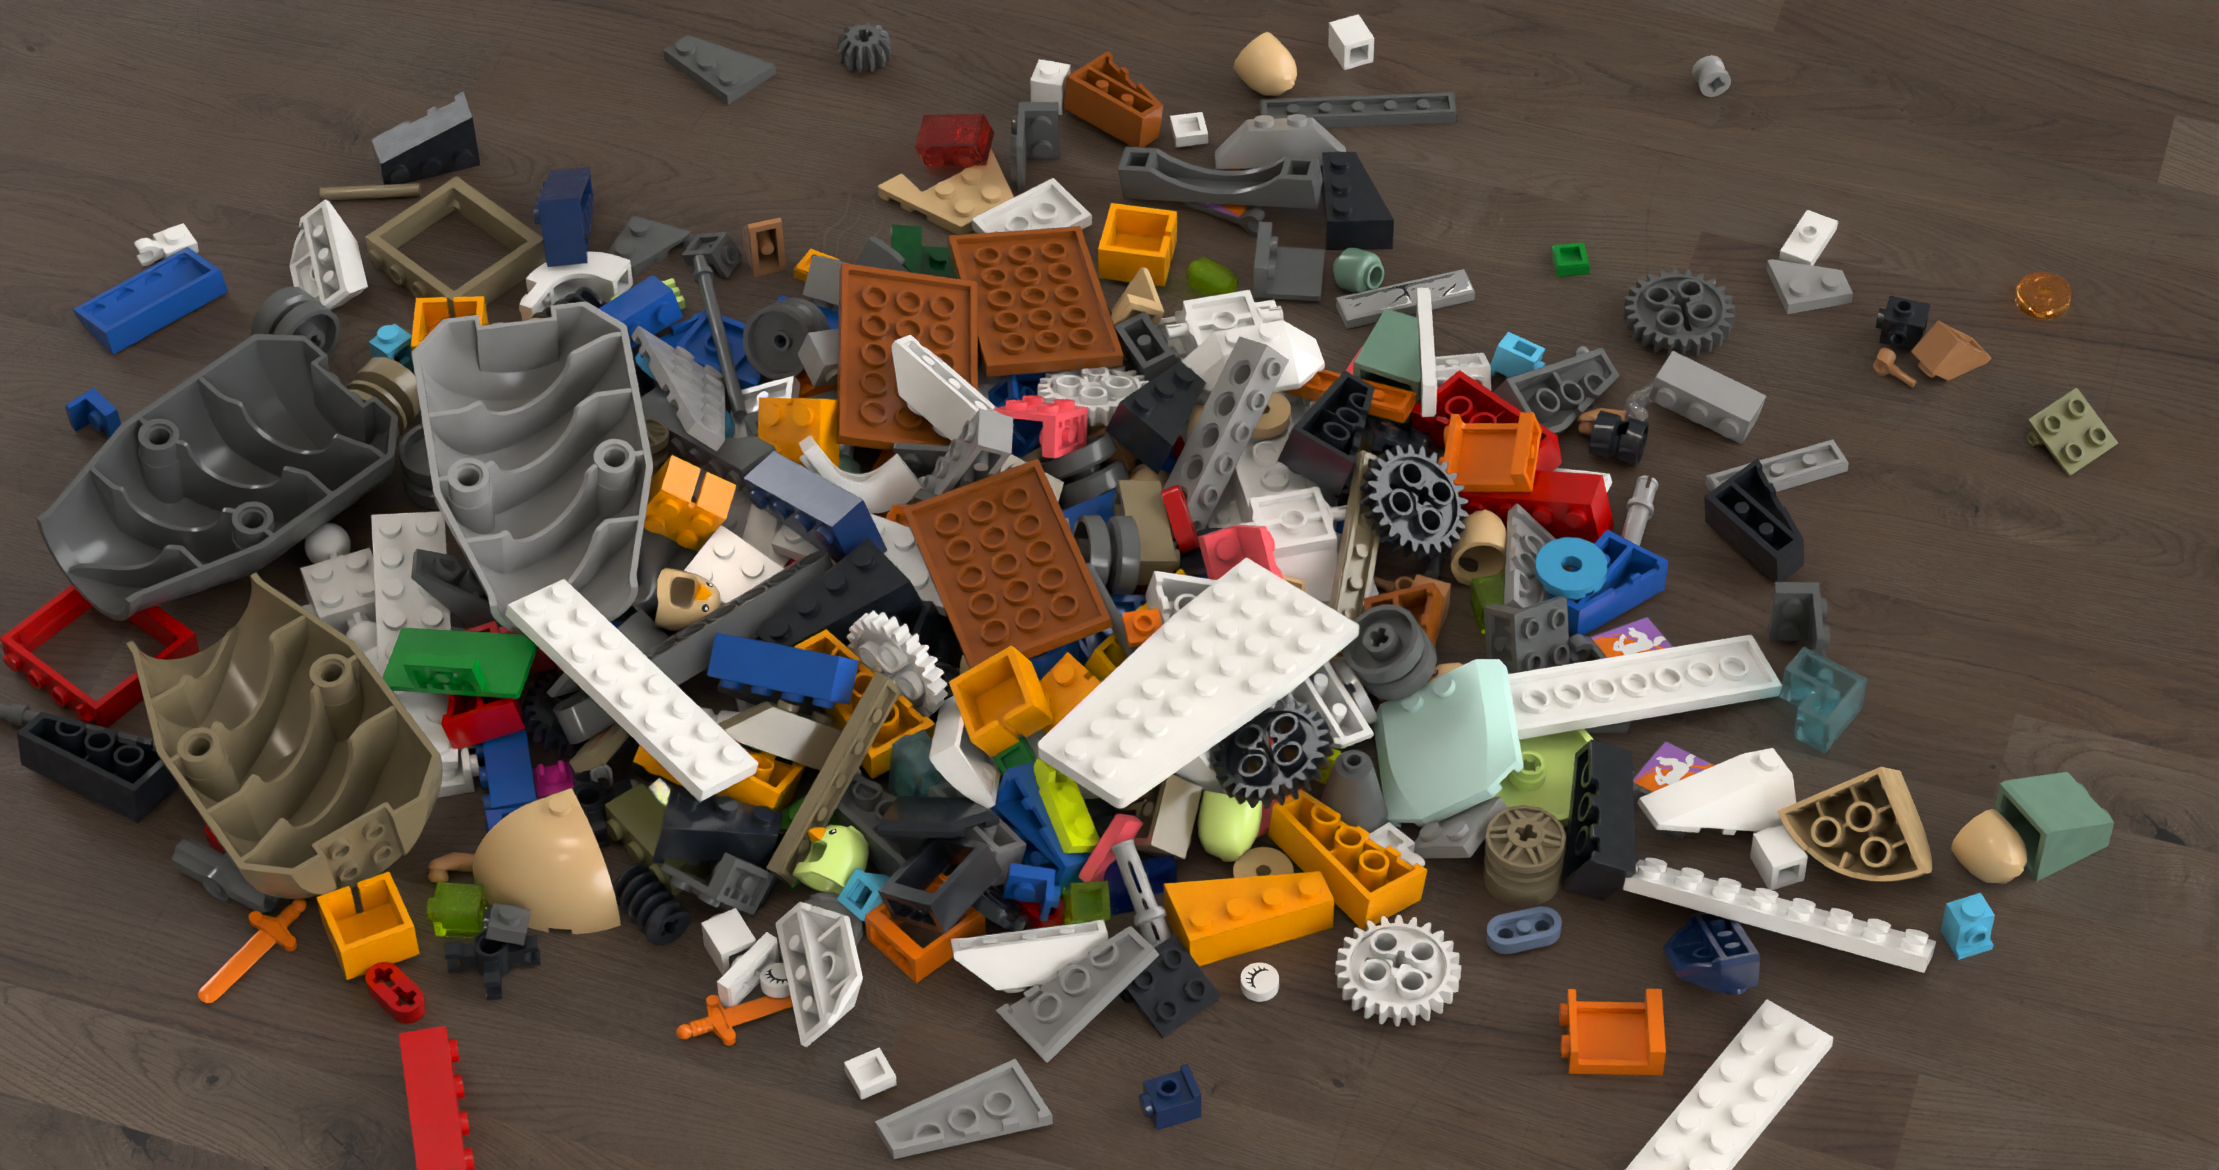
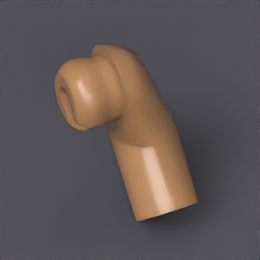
(1588, 419)
(450, 862)

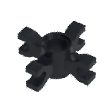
(593, 800)
(491, 957)

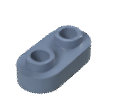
(1522, 930)

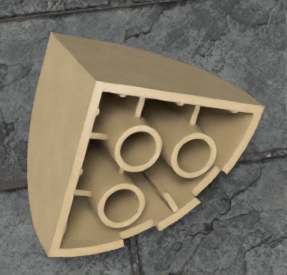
(1863, 828)
(548, 864)

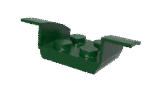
(919, 258)

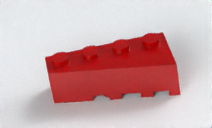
(1479, 405)
(1560, 502)
(434, 1100)

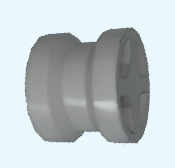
(1711, 76)

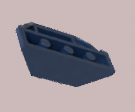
(1714, 954)

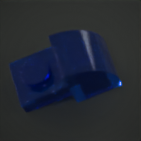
(1158, 871)

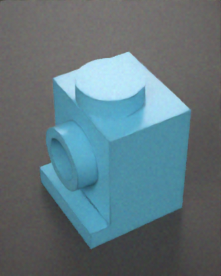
(393, 342)
(1516, 356)
(861, 892)
(1968, 926)

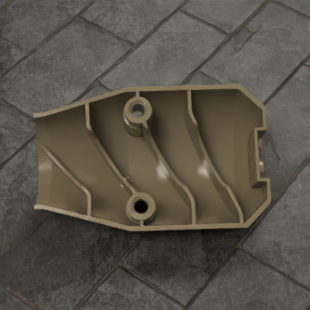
(292, 750)

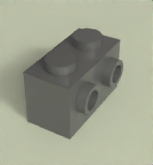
(1146, 346)

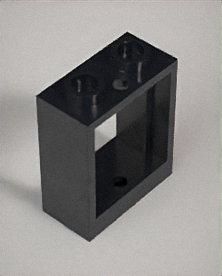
(938, 911)

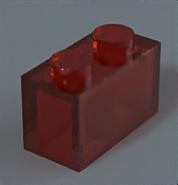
(954, 140)

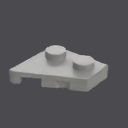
(1458, 834)

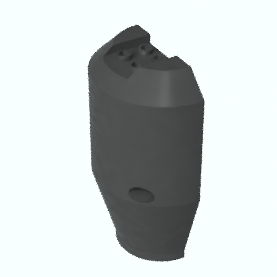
(218, 477)

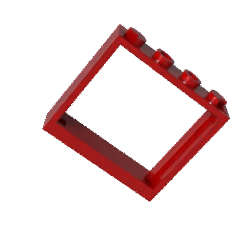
(54, 617)

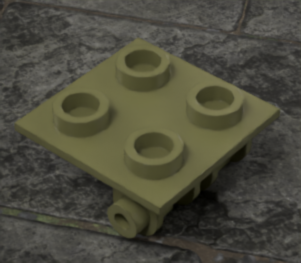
(2070, 432)

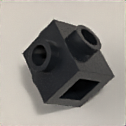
(1902, 322)

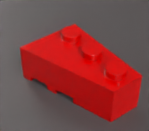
(480, 718)

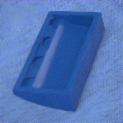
(151, 300)

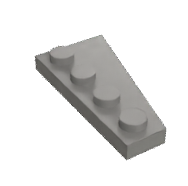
(1523, 543)

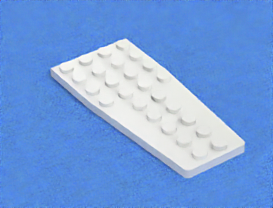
(1195, 683)

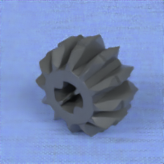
(864, 47)

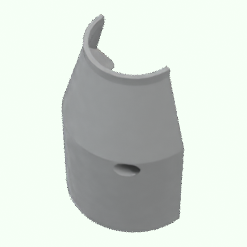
(539, 452)

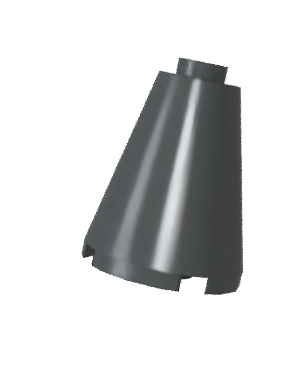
(1355, 792)

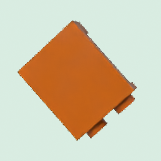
(1493, 454)
(1614, 1036)

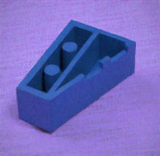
(1630, 580)
(1024, 812)

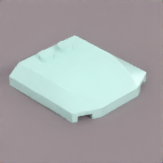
(1447, 744)

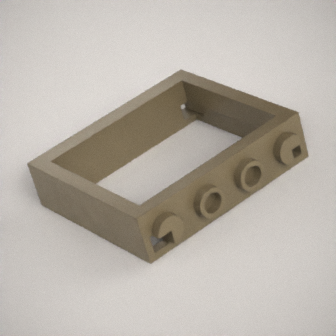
(457, 195)

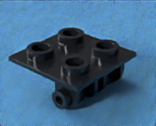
(1170, 988)

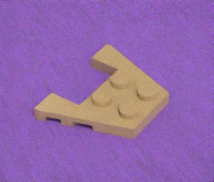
(954, 200)

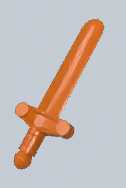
(271, 931)
(722, 1020)

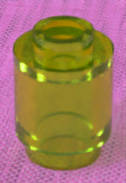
(1211, 277)

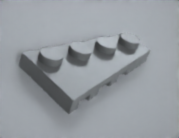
(1064, 1006)
(971, 1111)

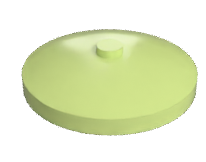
(1546, 773)

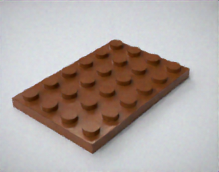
(1036, 301)
(875, 312)
(1007, 565)

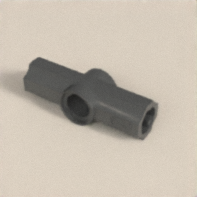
(219, 875)

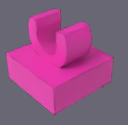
(552, 779)

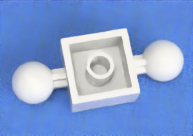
(341, 584)

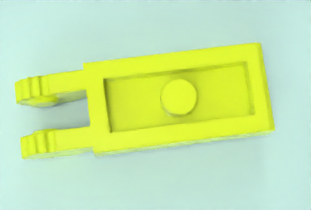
(1066, 809)

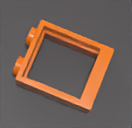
(905, 952)

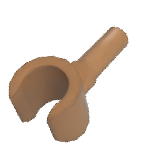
(1885, 365)
(1400, 583)

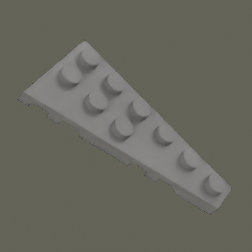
(692, 388)

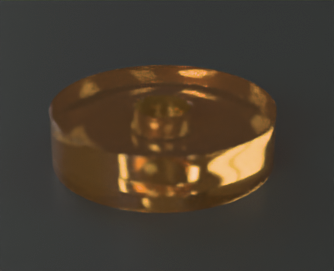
(2043, 295)

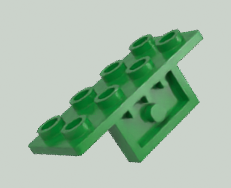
(460, 663)

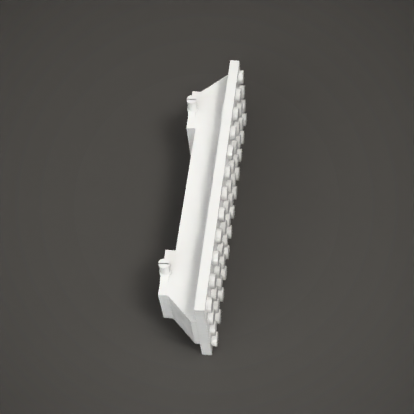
(1261, 488)

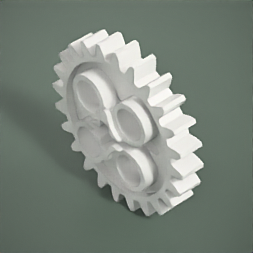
(1092, 388)
(899, 655)
(1409, 966)

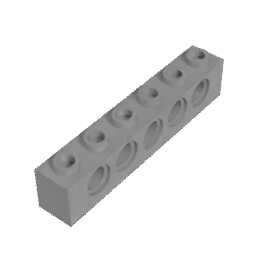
(1225, 426)

